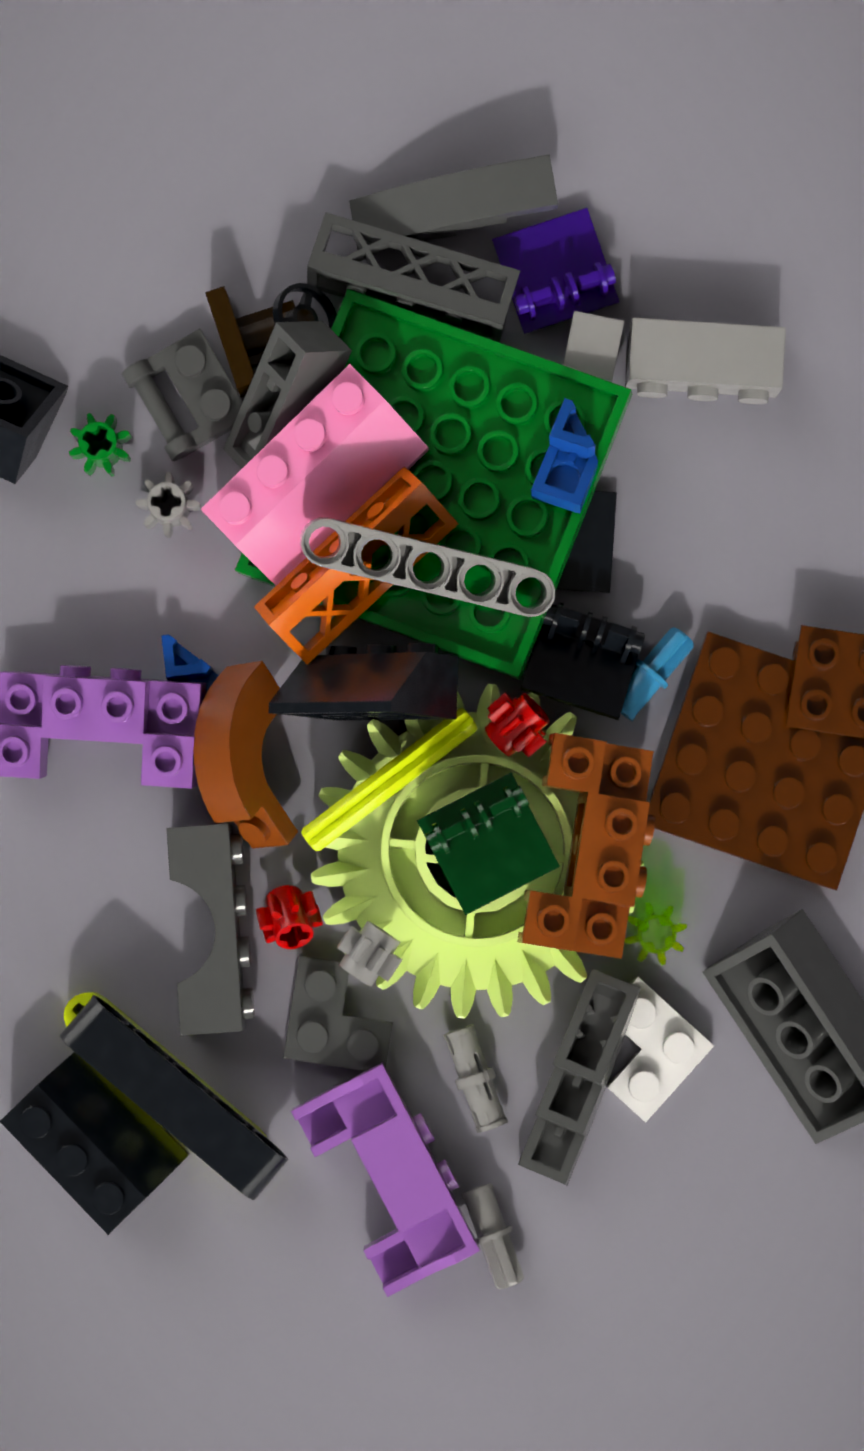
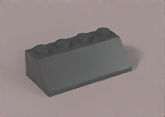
(799, 1021)

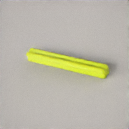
(388, 780)

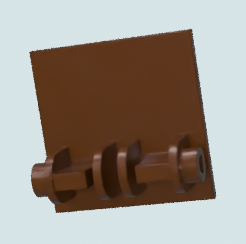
(828, 682)

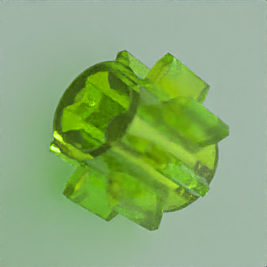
(667, 941)

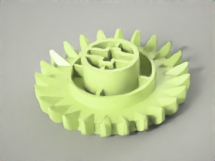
(391, 886)

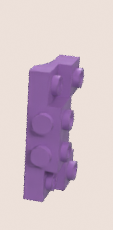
(103, 710)
(404, 1171)

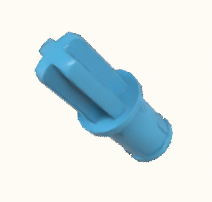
(655, 670)

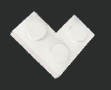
(666, 1053)

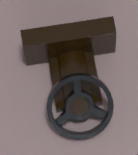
(248, 335)

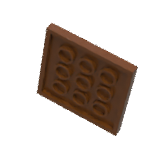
(748, 780)

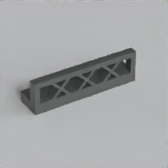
(442, 303)

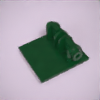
(488, 843)

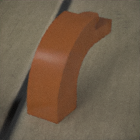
(230, 755)

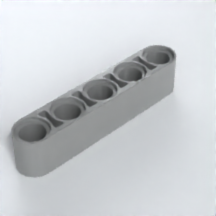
(449, 581)

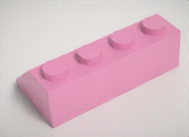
(314, 468)

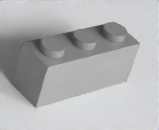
(705, 359)

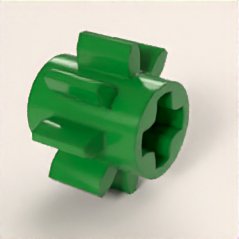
(97, 431)

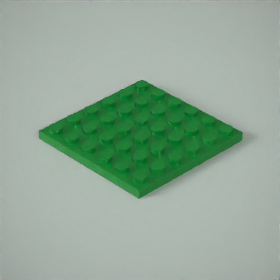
(487, 432)

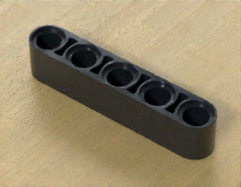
(174, 1097)

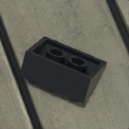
(26, 414)
(372, 685)
(94, 1141)

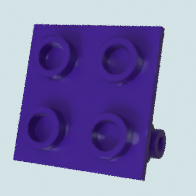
(558, 270)

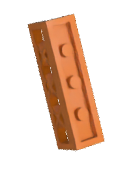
(310, 584)

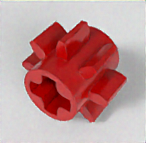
(516, 724)
(289, 917)

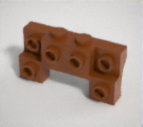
(604, 848)

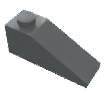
(291, 373)

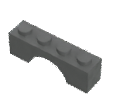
(214, 995)

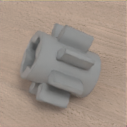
(158, 494)
(369, 953)

